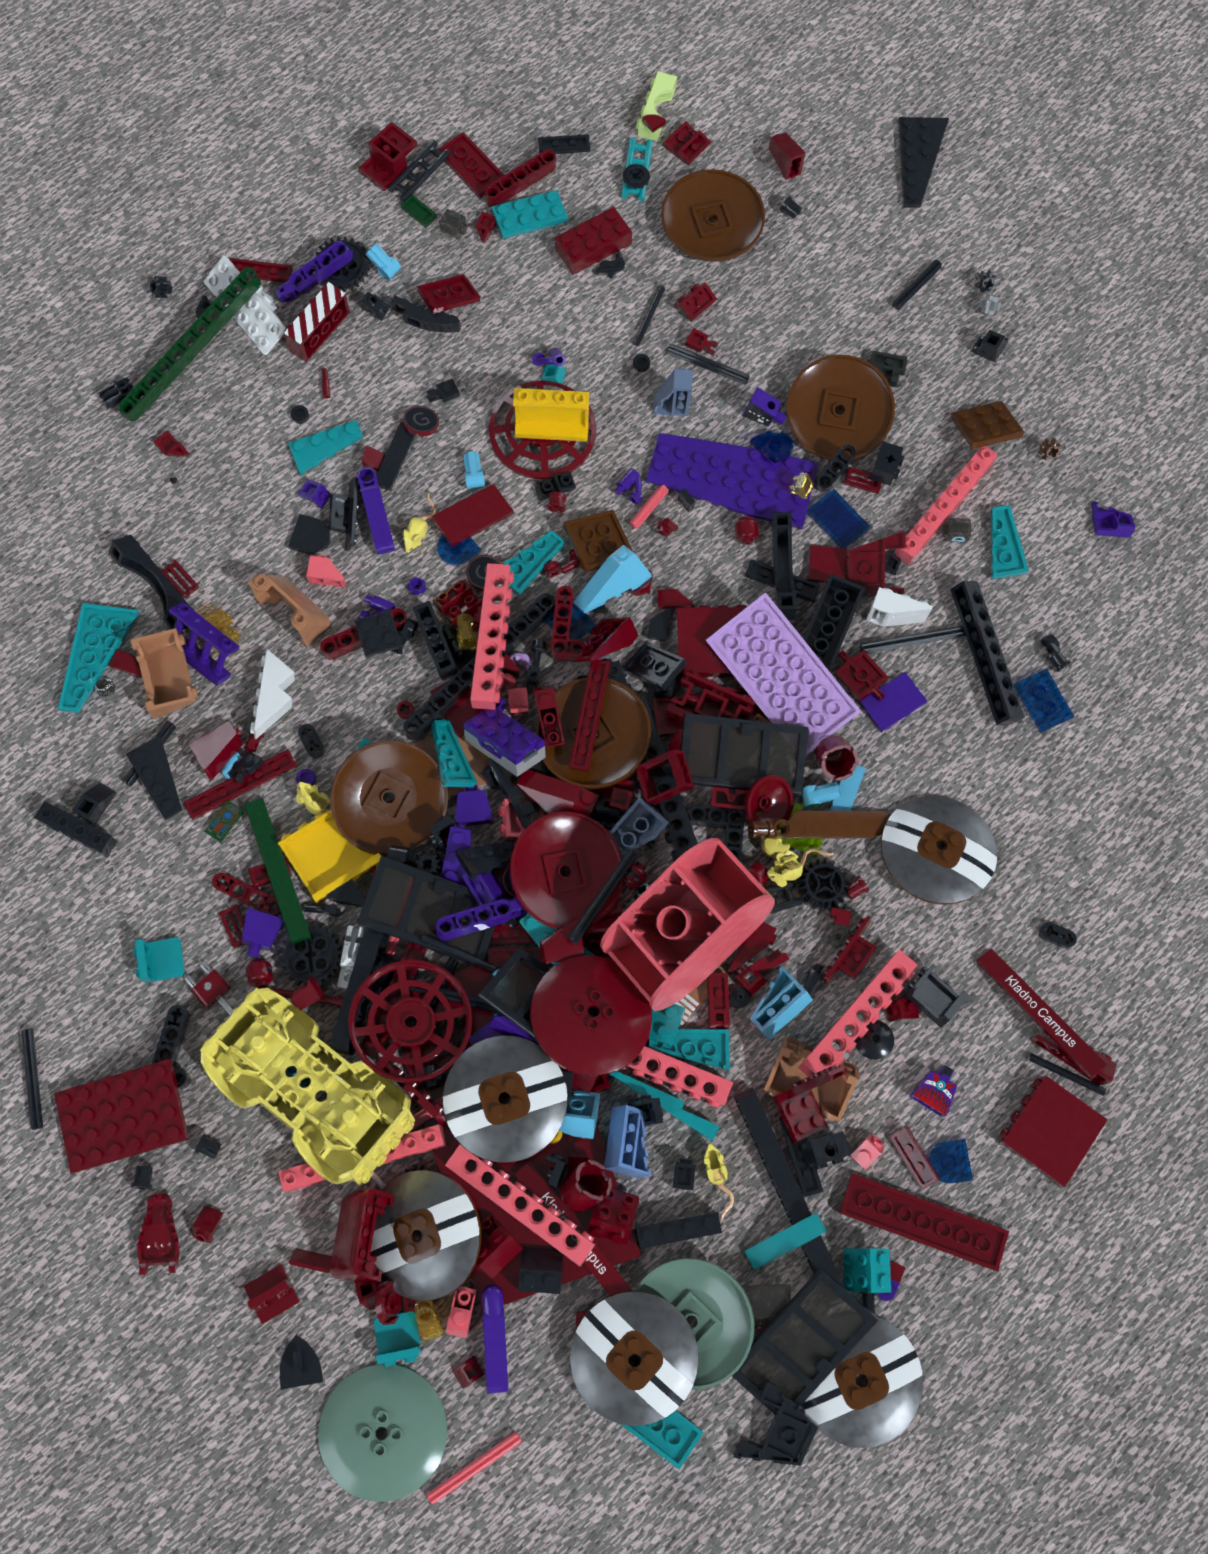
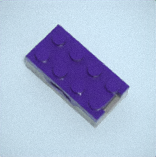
(504, 740)

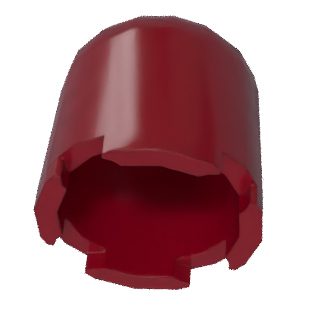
(836, 757)
(585, 1186)

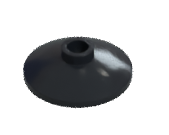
(879, 1049)

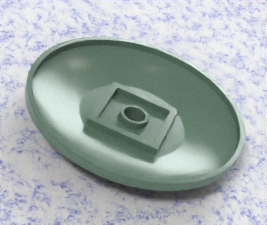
(722, 1313)
(415, 1426)

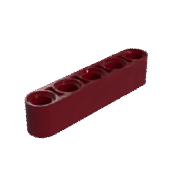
(520, 178)
(337, 640)

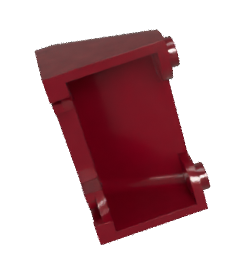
(355, 1234)

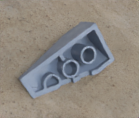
(638, 826)

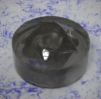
(105, 687)

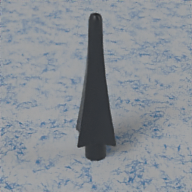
(813, 978)

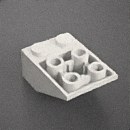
(896, 609)

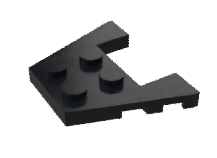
(788, 1434)

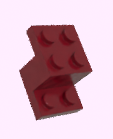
(387, 156)

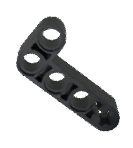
(175, 1044)

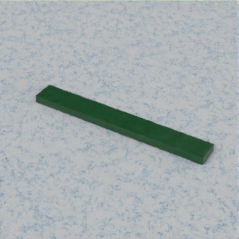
(277, 871)

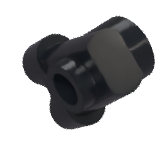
(378, 307)

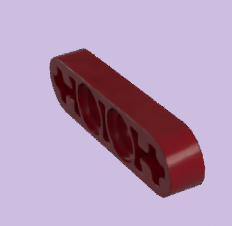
(245, 898)

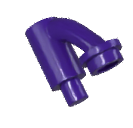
(556, 357)
(631, 477)
(377, 603)

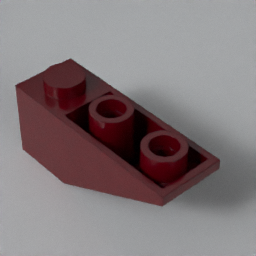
(549, 716)

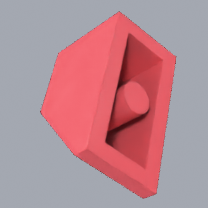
(324, 572)

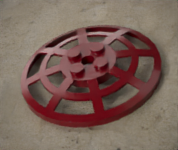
(542, 443)
(407, 1008)

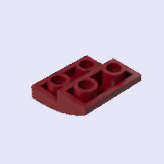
(457, 601)

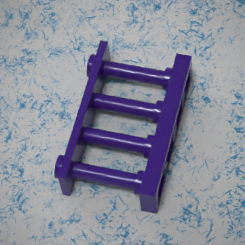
(199, 658)

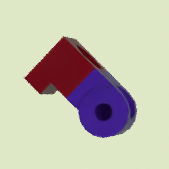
(896, 1273)

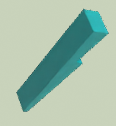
(670, 1105)

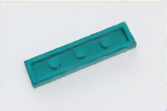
(785, 1241)

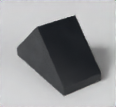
(347, 894)

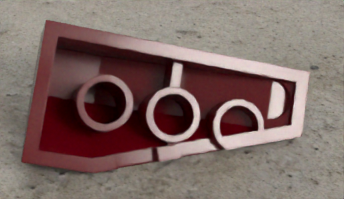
(607, 638)
(556, 794)
(1104, 1077)

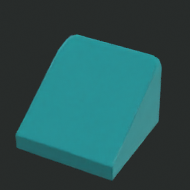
(553, 373)

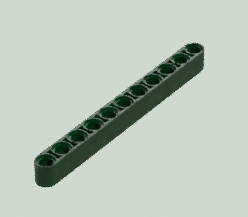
(182, 348)

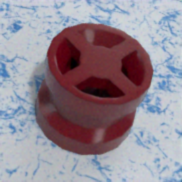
(557, 502)

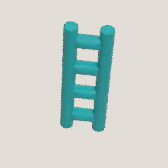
(644, 162)

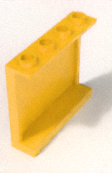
(551, 414)
(325, 856)

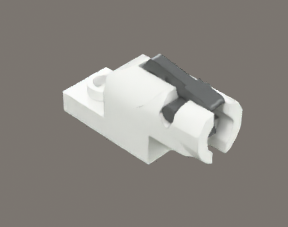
(349, 954)

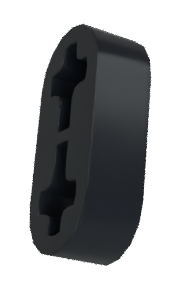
(307, 743)
(1059, 931)

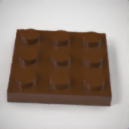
(987, 425)
(595, 538)

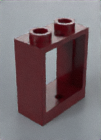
(680, 772)

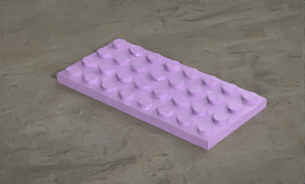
(782, 672)

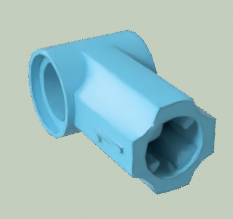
(386, 265)
(473, 474)
(815, 795)

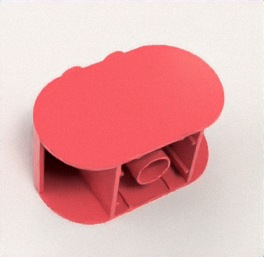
(687, 923)

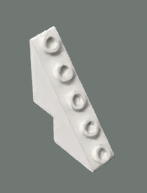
(272, 699)

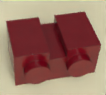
(721, 798)

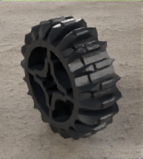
(829, 889)

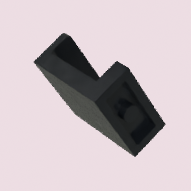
(935, 996)

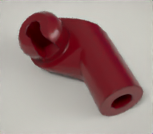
(572, 564)

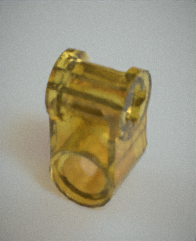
(428, 1321)

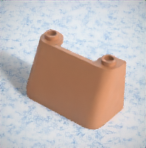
(308, 617)
(164, 672)
(830, 1096)

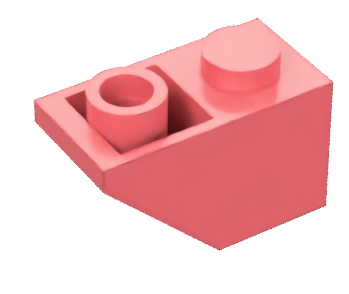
(461, 1312)

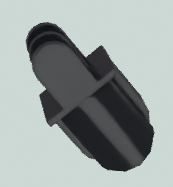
(116, 392)

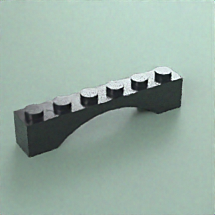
(130, 555)
(782, 564)

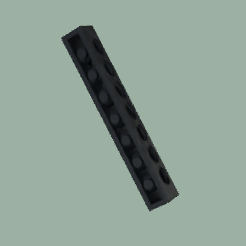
(987, 653)

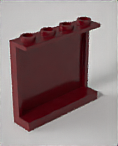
(693, 630)
(1052, 1130)

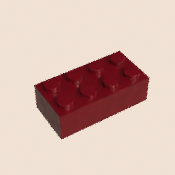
(593, 240)

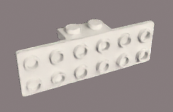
(256, 315)

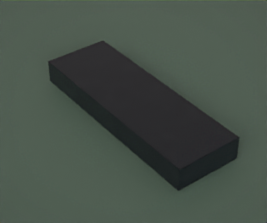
(565, 144)

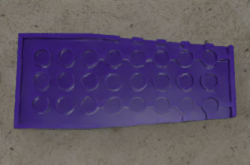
(731, 476)

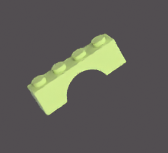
(662, 90)

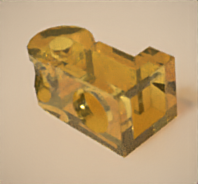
(465, 636)

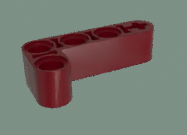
(560, 622)

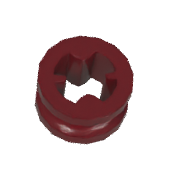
(552, 569)
(403, 715)

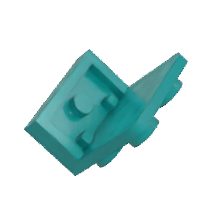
(159, 960)
(867, 1270)
(398, 1340)

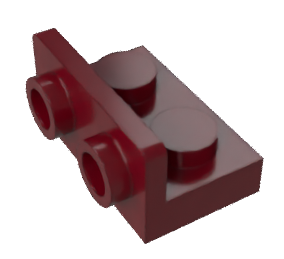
(696, 301)

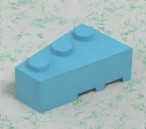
(780, 1005)

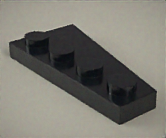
(155, 773)

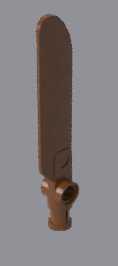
(823, 825)

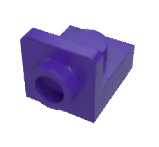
(314, 492)

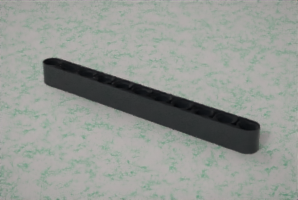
(464, 687)
(367, 962)
(783, 1178)

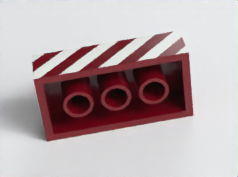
(316, 322)

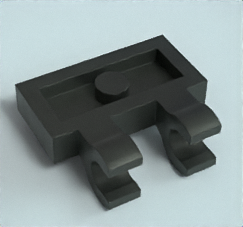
(889, 364)

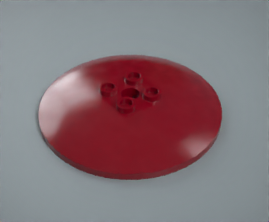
(570, 842)
(574, 1037)

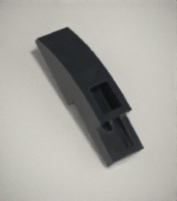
(425, 319)

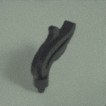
(612, 267)

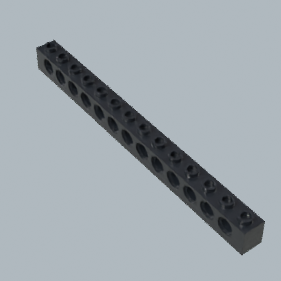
(668, 781)

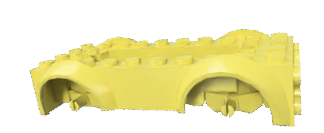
(336, 1137)

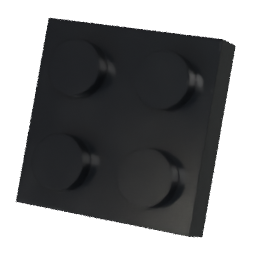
(378, 634)

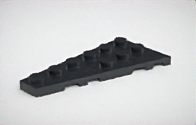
(919, 148)

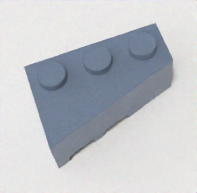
(674, 394)

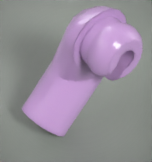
(521, 660)

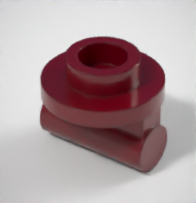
(666, 526)

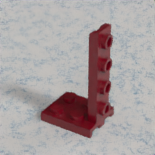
(800, 1107)

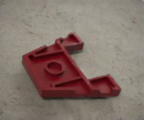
(867, 563)

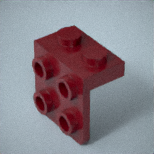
(614, 1216)

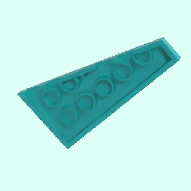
(95, 642)

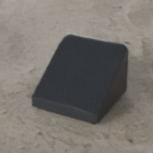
(891, 563)

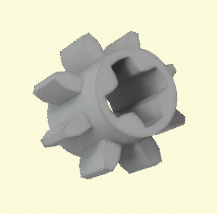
(990, 304)

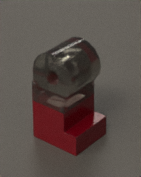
(840, 926)

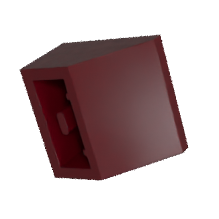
(497, 1247)

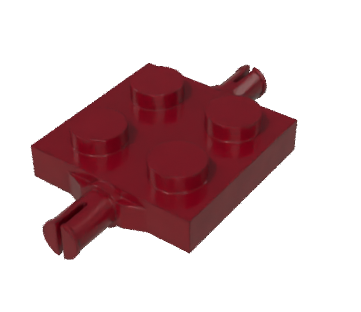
(861, 675)

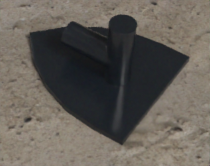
(299, 1365)

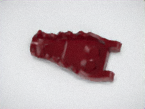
(158, 1239)

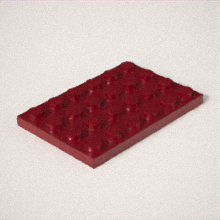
(121, 1116)

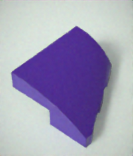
(1111, 522)

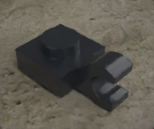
(445, 391)

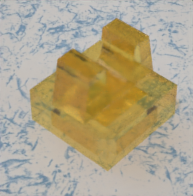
(803, 485)

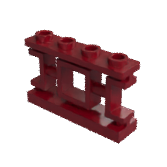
(712, 691)

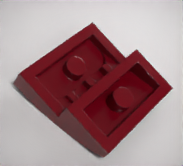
(686, 143)

